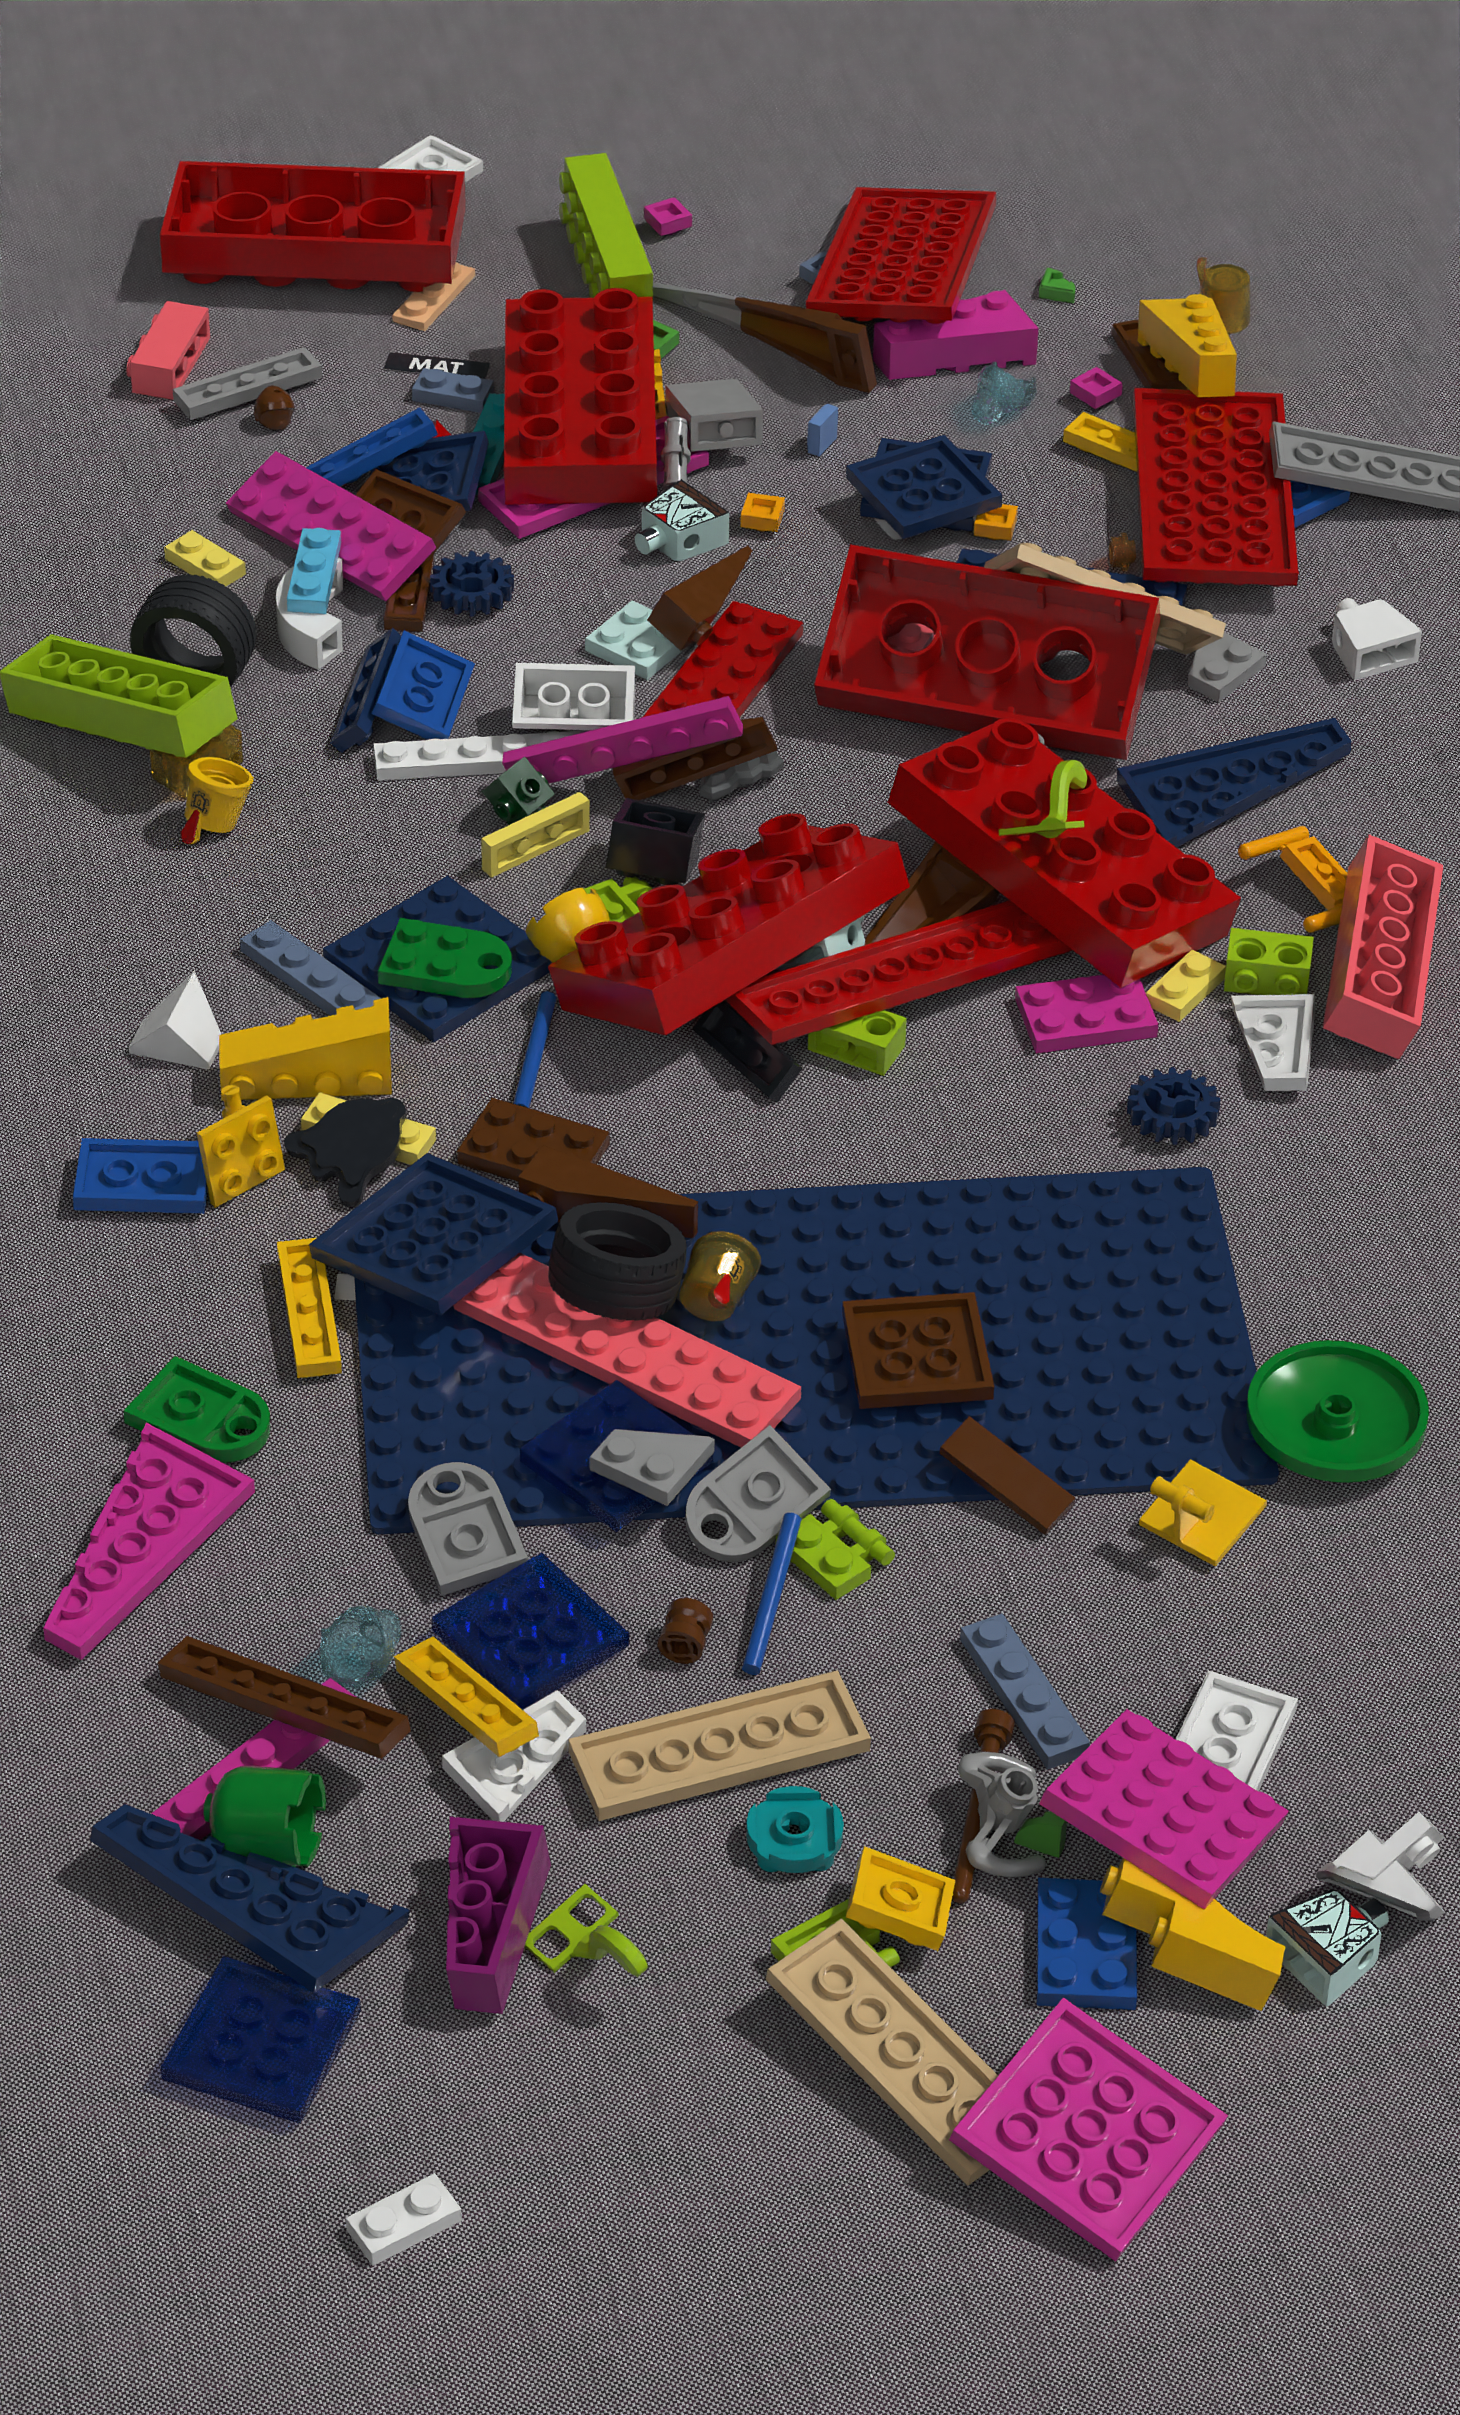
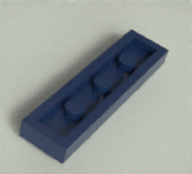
(356, 716)

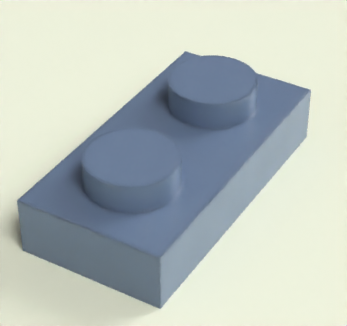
(452, 390)

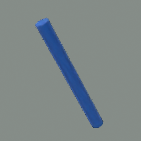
(535, 1049)
(771, 1594)

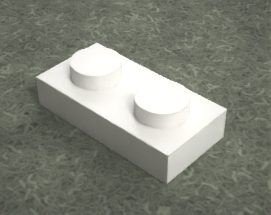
(403, 2219)

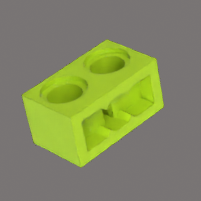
(1268, 963)
(864, 1042)

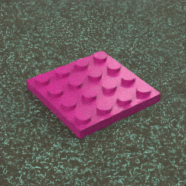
(1164, 1808)
(1088, 2128)

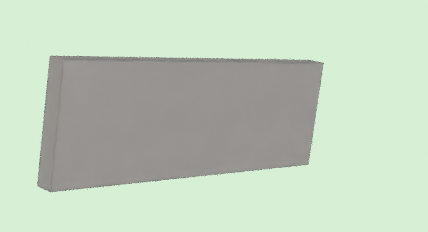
(1365, 466)

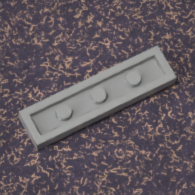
(246, 383)

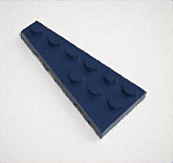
(1212, 784)
(253, 1899)

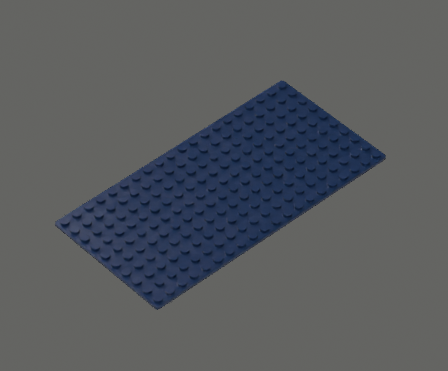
(1095, 1301)

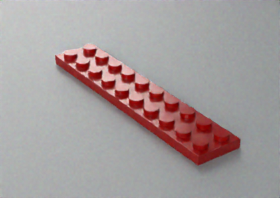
(894, 971)

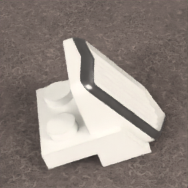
(1382, 1868)

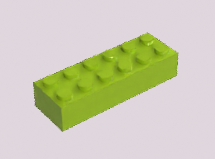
(602, 227)
(118, 695)

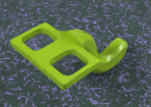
(1067, 774)
(587, 1942)

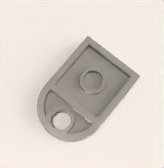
(752, 1496)
(464, 1532)

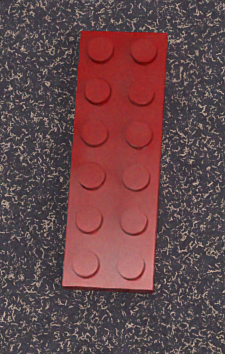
(733, 660)

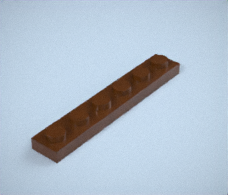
(284, 1697)

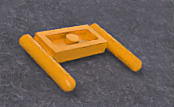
(1311, 865)

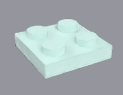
(632, 641)

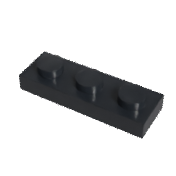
(747, 1050)

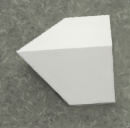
(180, 1028)

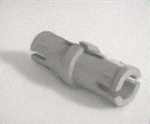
(675, 452)

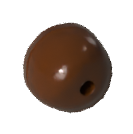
(274, 408)

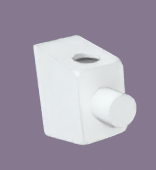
(1373, 638)

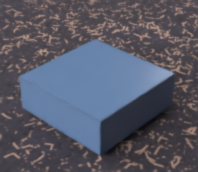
(822, 430)

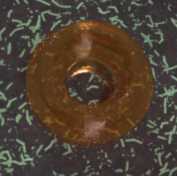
(1121, 551)

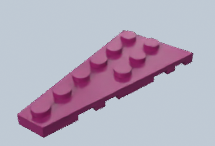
(147, 1528)

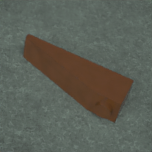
(690, 607)
(675, 769)
(571, 1181)

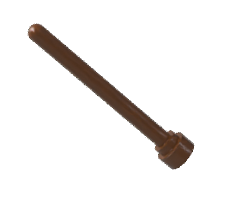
(993, 1733)

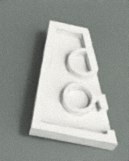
(1278, 1037)
(505, 1781)

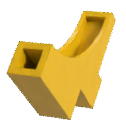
(1191, 1942)

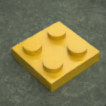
(900, 1899)

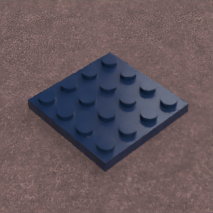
(445, 904)
(433, 1233)

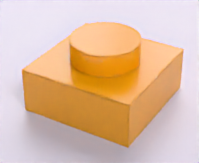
(762, 512)
(997, 523)

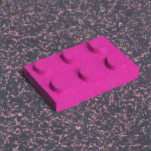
(1084, 1013)

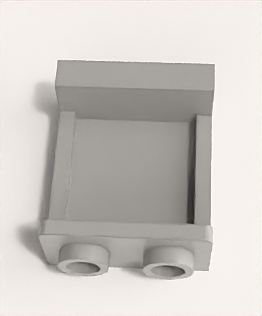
(717, 414)

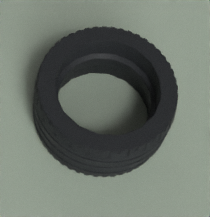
(207, 606)
(617, 1261)

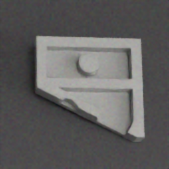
(1224, 667)
(651, 1461)

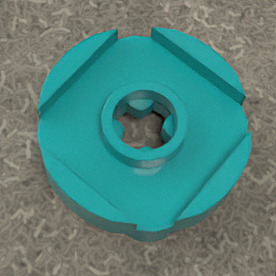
(789, 1852)

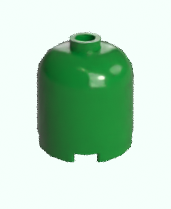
(267, 1813)

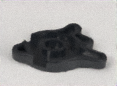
(351, 1143)

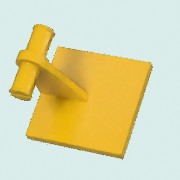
(240, 1147)
(1201, 1512)

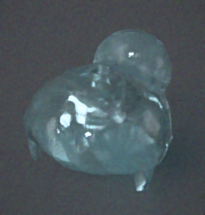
(1000, 394)
(357, 1634)

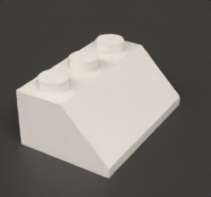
(572, 696)

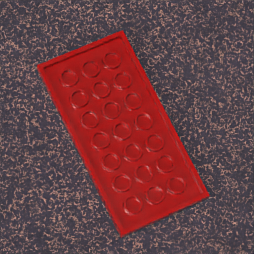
(902, 254)
(1211, 489)

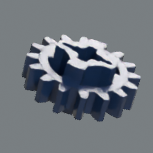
(472, 583)
(1173, 1105)

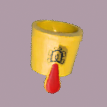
(214, 796)

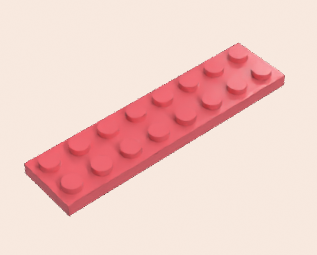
(646, 1355)

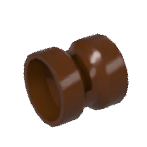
(685, 1630)

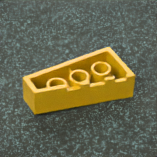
(1191, 342)
(324, 1055)

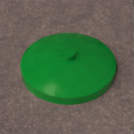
(1337, 1411)

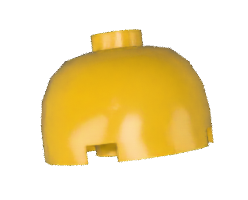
(563, 920)

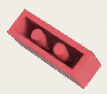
(169, 349)

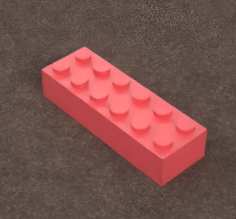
(1383, 947)

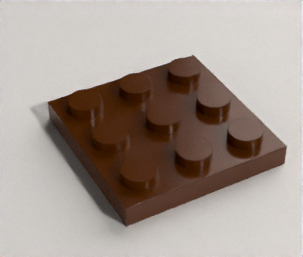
(917, 1350)

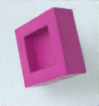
(667, 216)
(1095, 387)

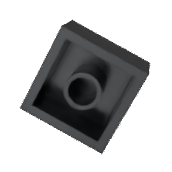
(655, 841)

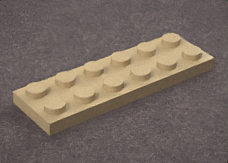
(1178, 628)
(718, 1745)
(886, 2037)

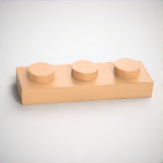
(424, 307)

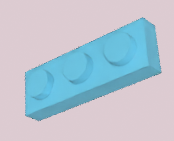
(314, 571)

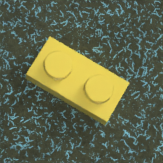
(204, 558)
(1186, 985)

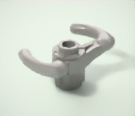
(1003, 1806)

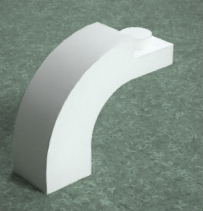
(309, 636)

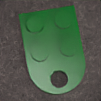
(445, 960)
(202, 1411)

